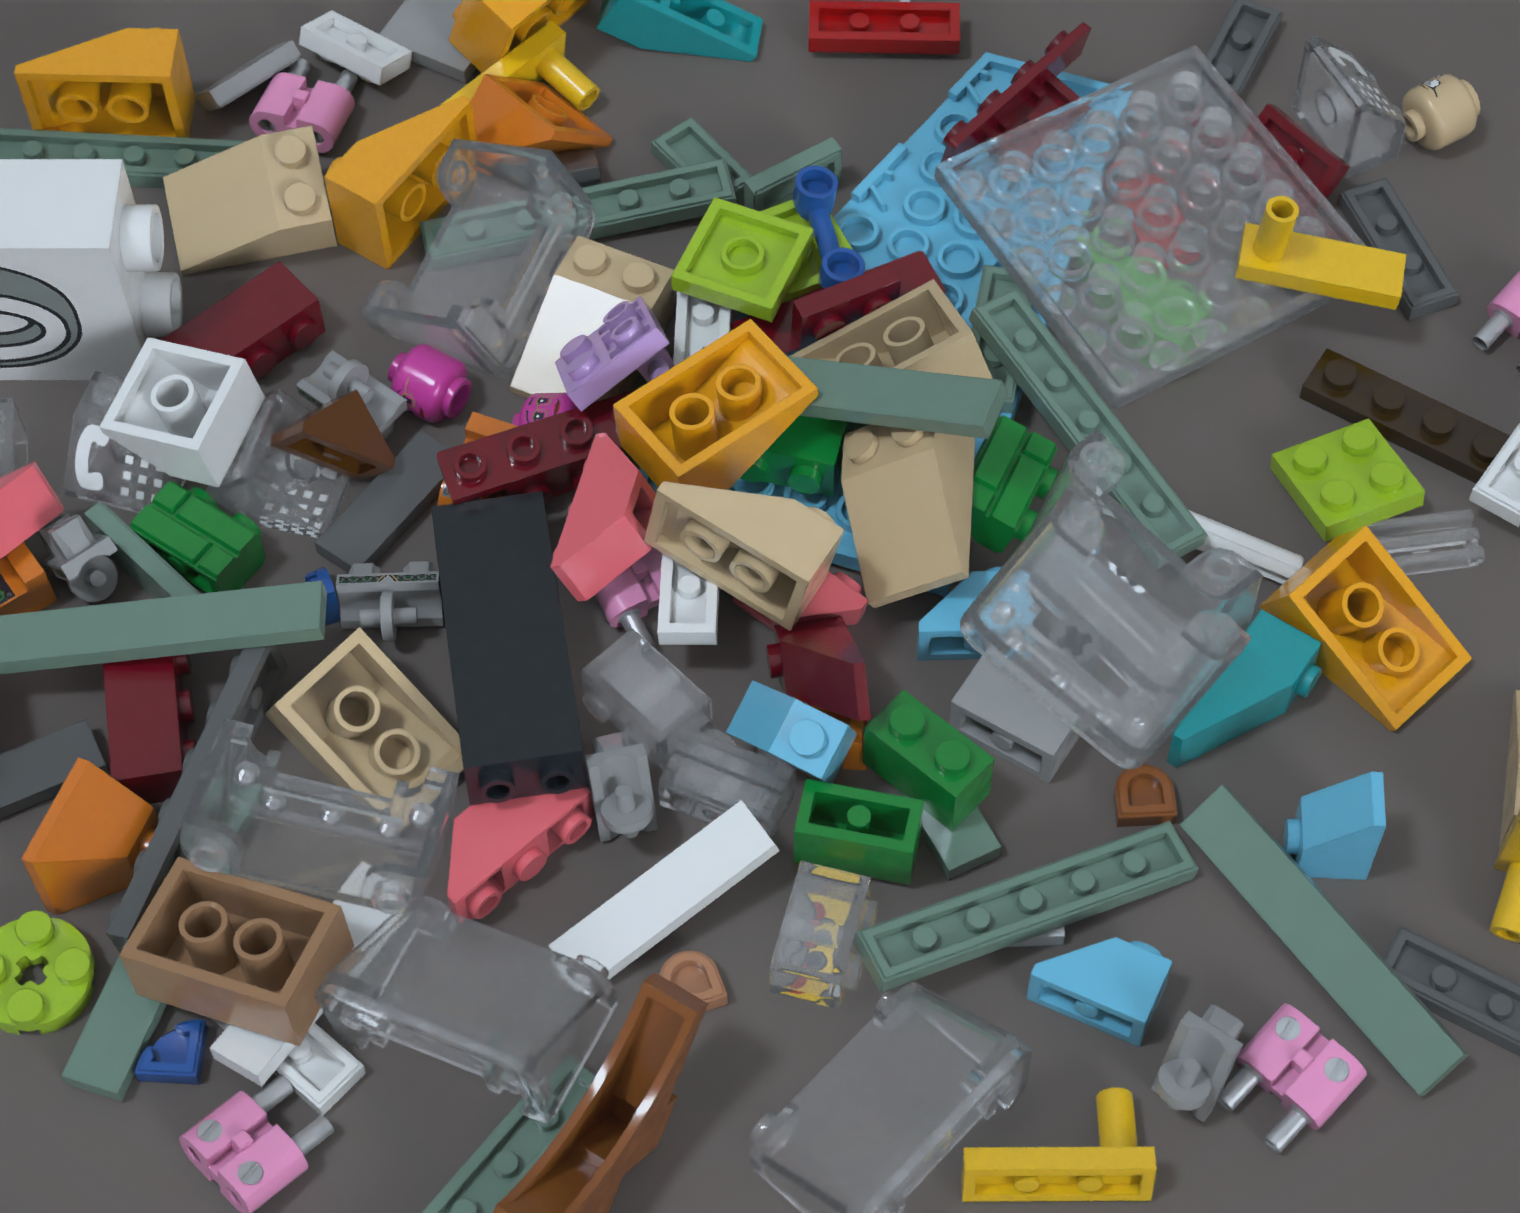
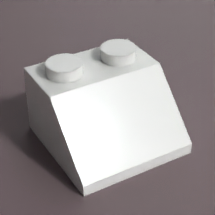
(184, 410)

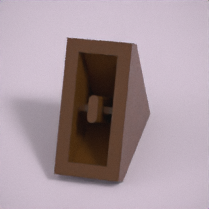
(339, 438)

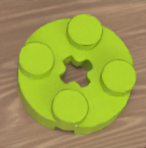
(68, 973)

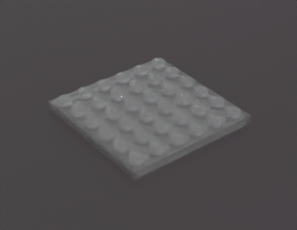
(1133, 218)

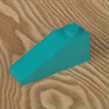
(684, 27)
(1252, 690)

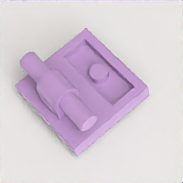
(624, 343)

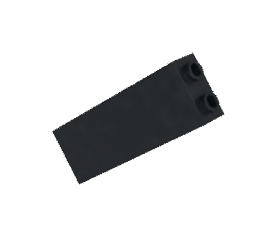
(507, 649)

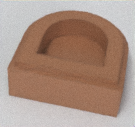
(696, 975)

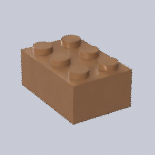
(236, 950)

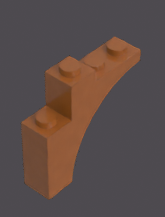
(620, 1112)

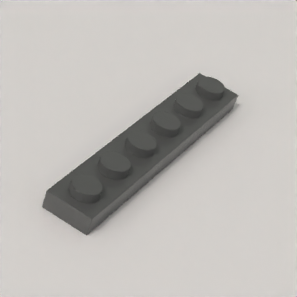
(245, 699)

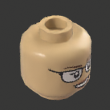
(1440, 111)

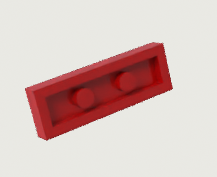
(884, 27)

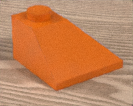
(531, 117)
(88, 840)

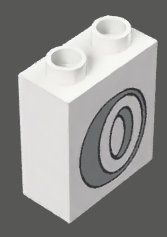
(79, 271)

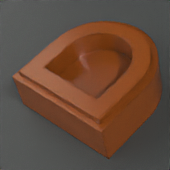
(1144, 797)

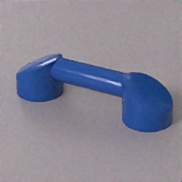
(814, 201)

